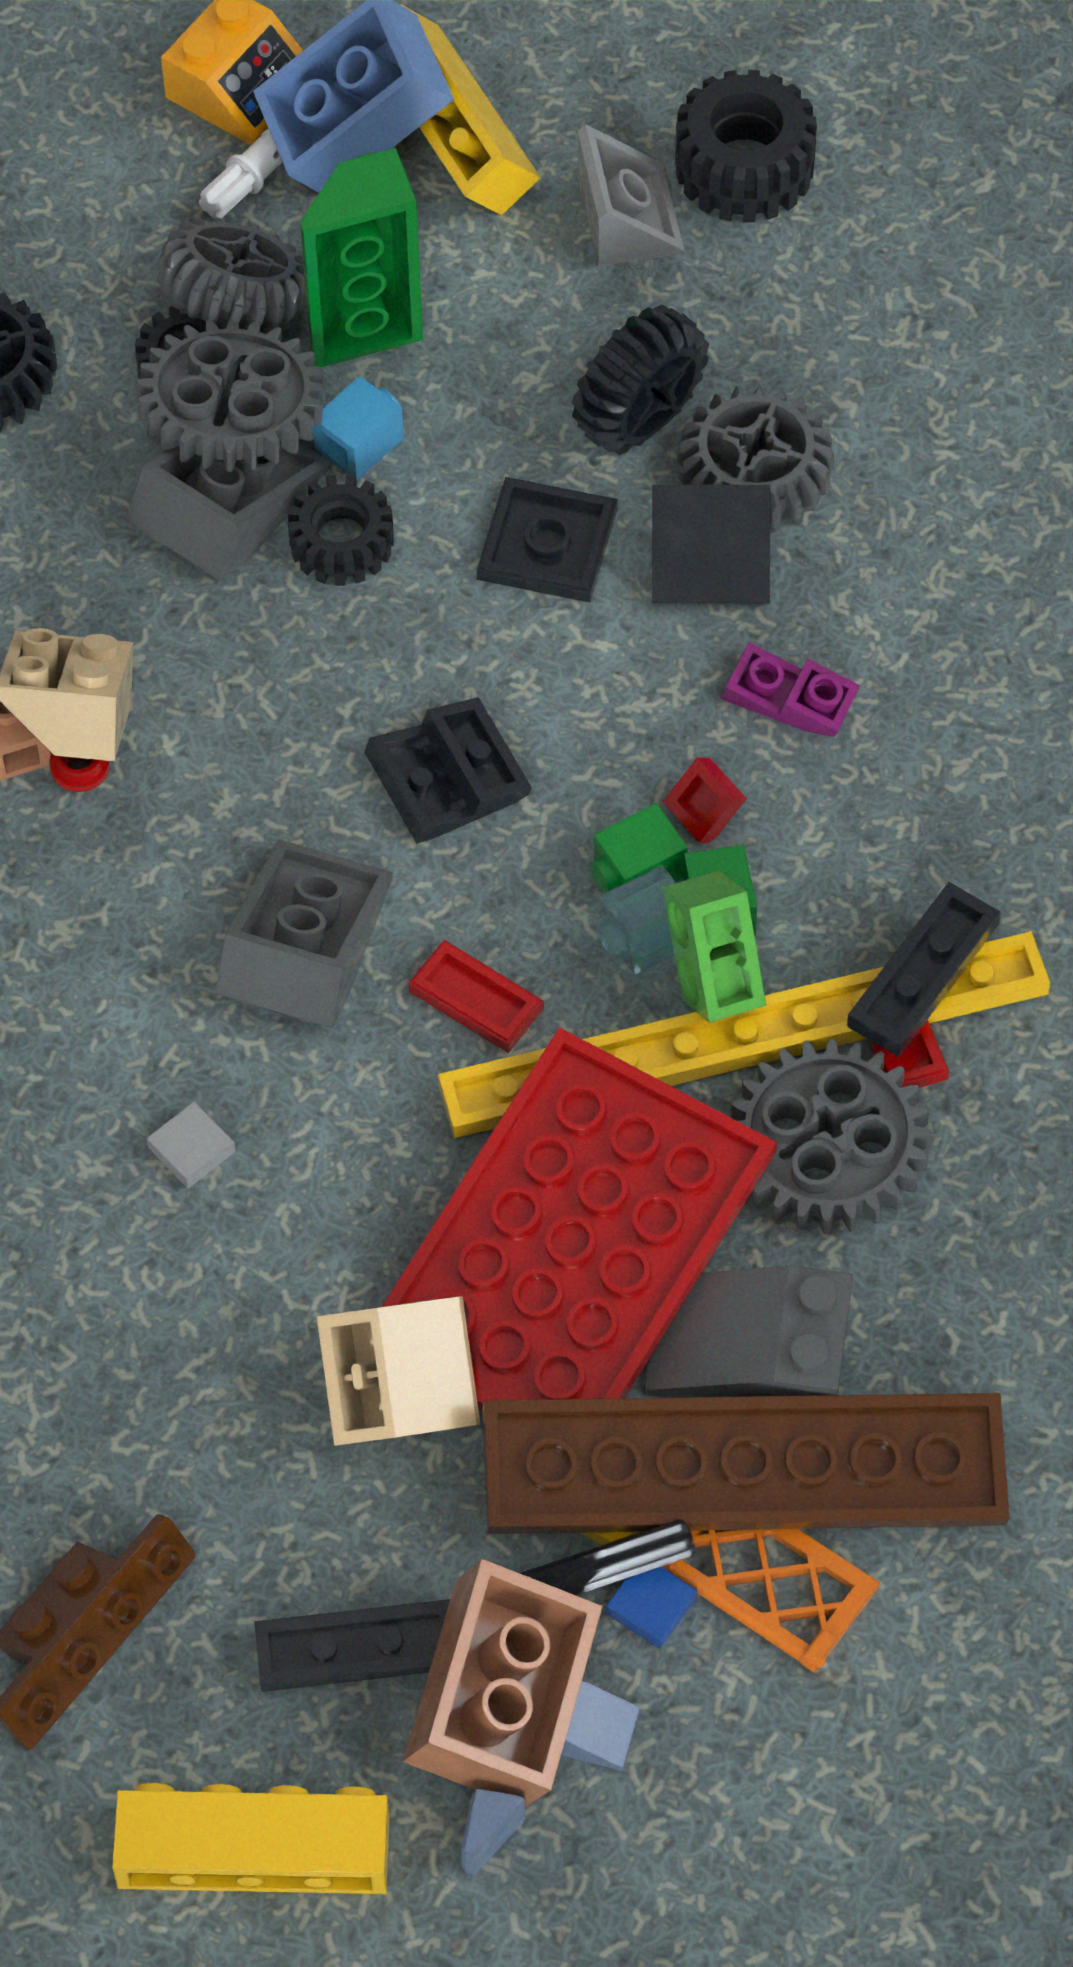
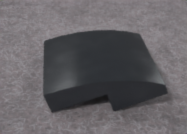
(447, 769)

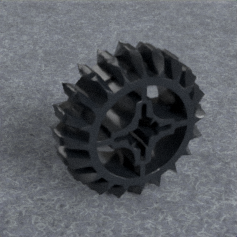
(25, 360)
(640, 379)

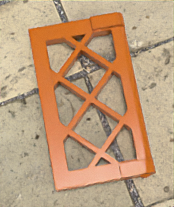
(768, 1623)

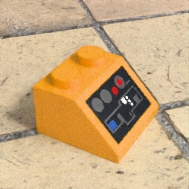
(224, 60)

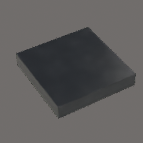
(547, 539)
(710, 543)

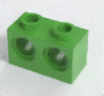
(714, 946)

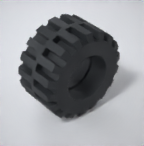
(737, 178)

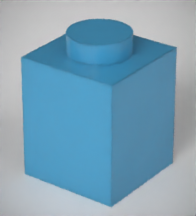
(359, 427)

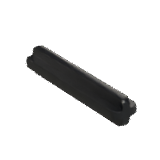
(618, 1559)

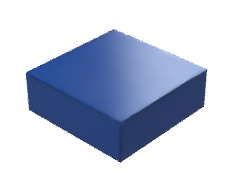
(652, 1604)

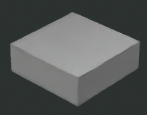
(191, 1144)

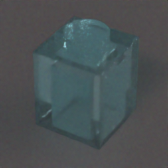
(637, 921)

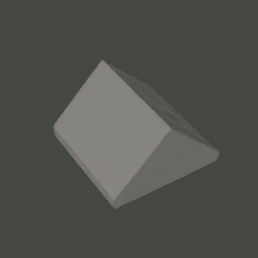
(625, 200)

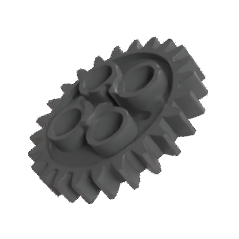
(267, 408)
(856, 1178)

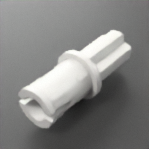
(242, 176)

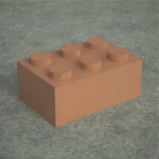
(503, 1683)

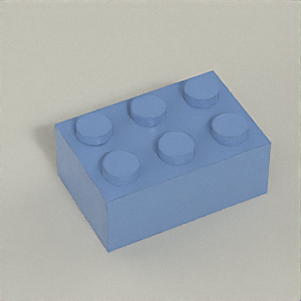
(353, 91)

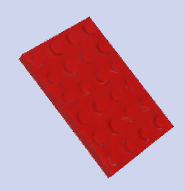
(584, 1225)

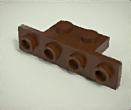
(81, 1621)

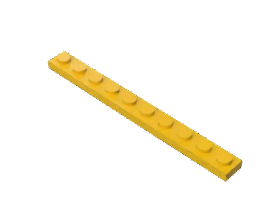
(694, 1049)

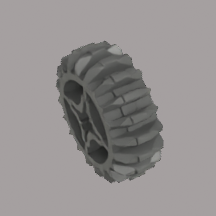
(232, 275)
(735, 436)

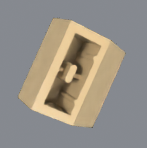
(70, 690)
(398, 1370)

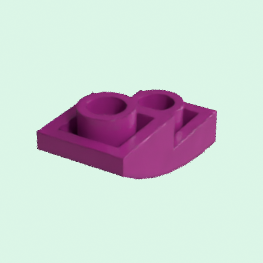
(803, 698)

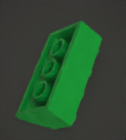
(362, 261)

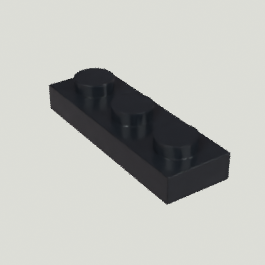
(923, 969)
(348, 1645)

